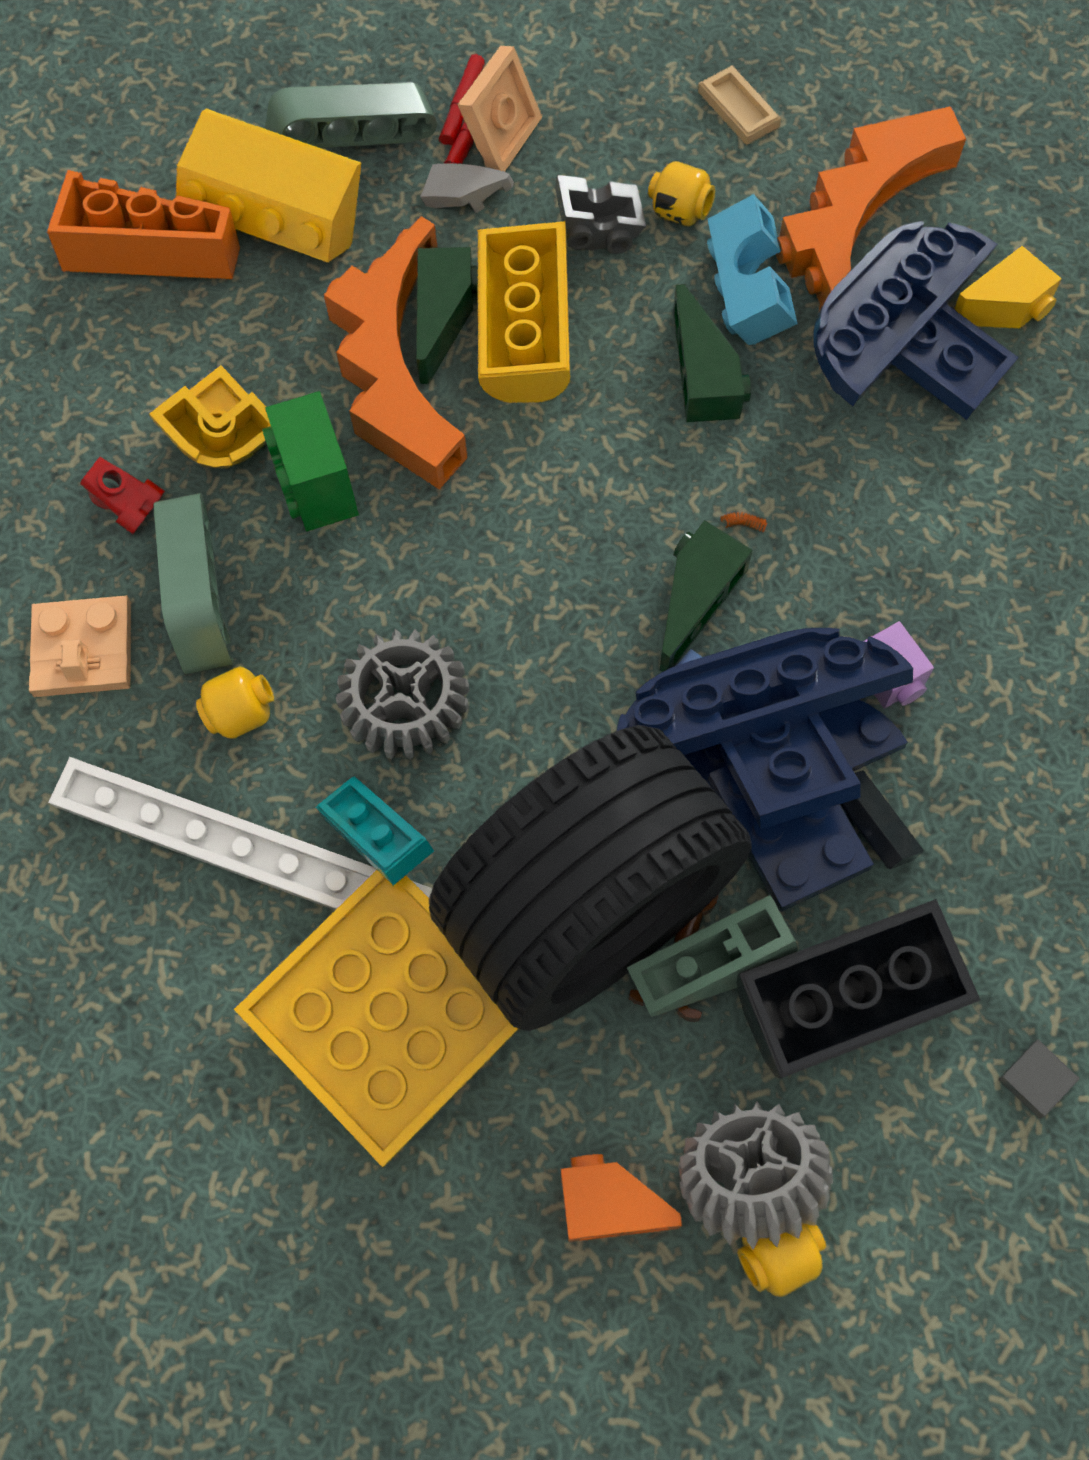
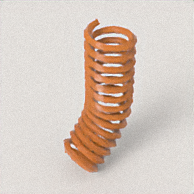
(735, 521)

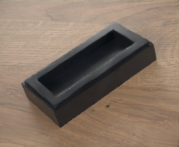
(881, 825)

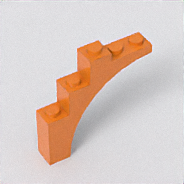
(877, 166)
(391, 408)

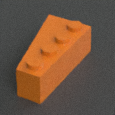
(139, 232)

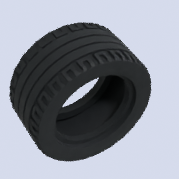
(586, 874)

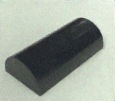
(855, 989)

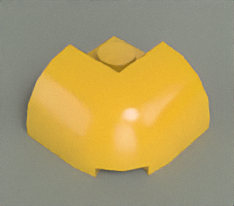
(214, 421)

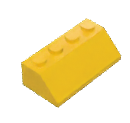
(272, 184)

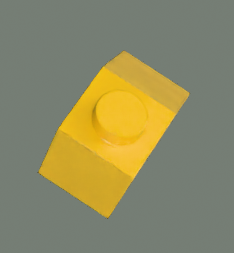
(1010, 293)

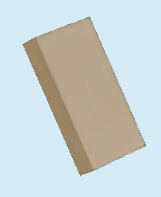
(739, 105)

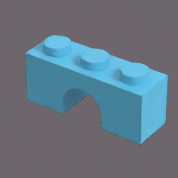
(739, 243)

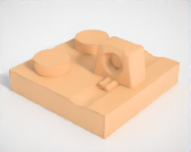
(500, 109)
(80, 646)

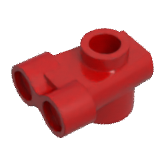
(129, 501)

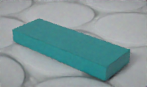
(374, 830)

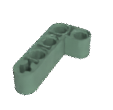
(352, 114)
(190, 584)

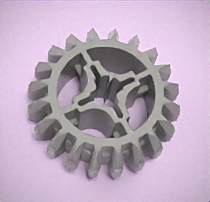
(426, 665)
(751, 1158)

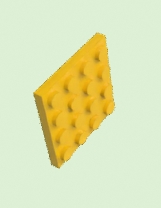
(378, 1016)

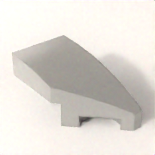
(463, 184)

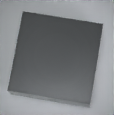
(1039, 1079)

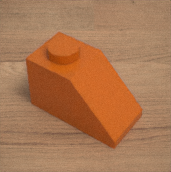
(611, 1202)

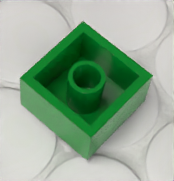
(309, 462)

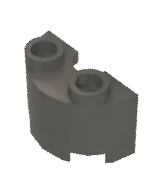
(600, 216)

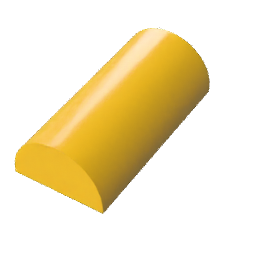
(523, 312)

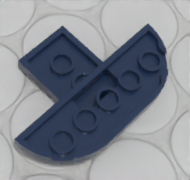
(898, 314)
(764, 714)
(821, 847)

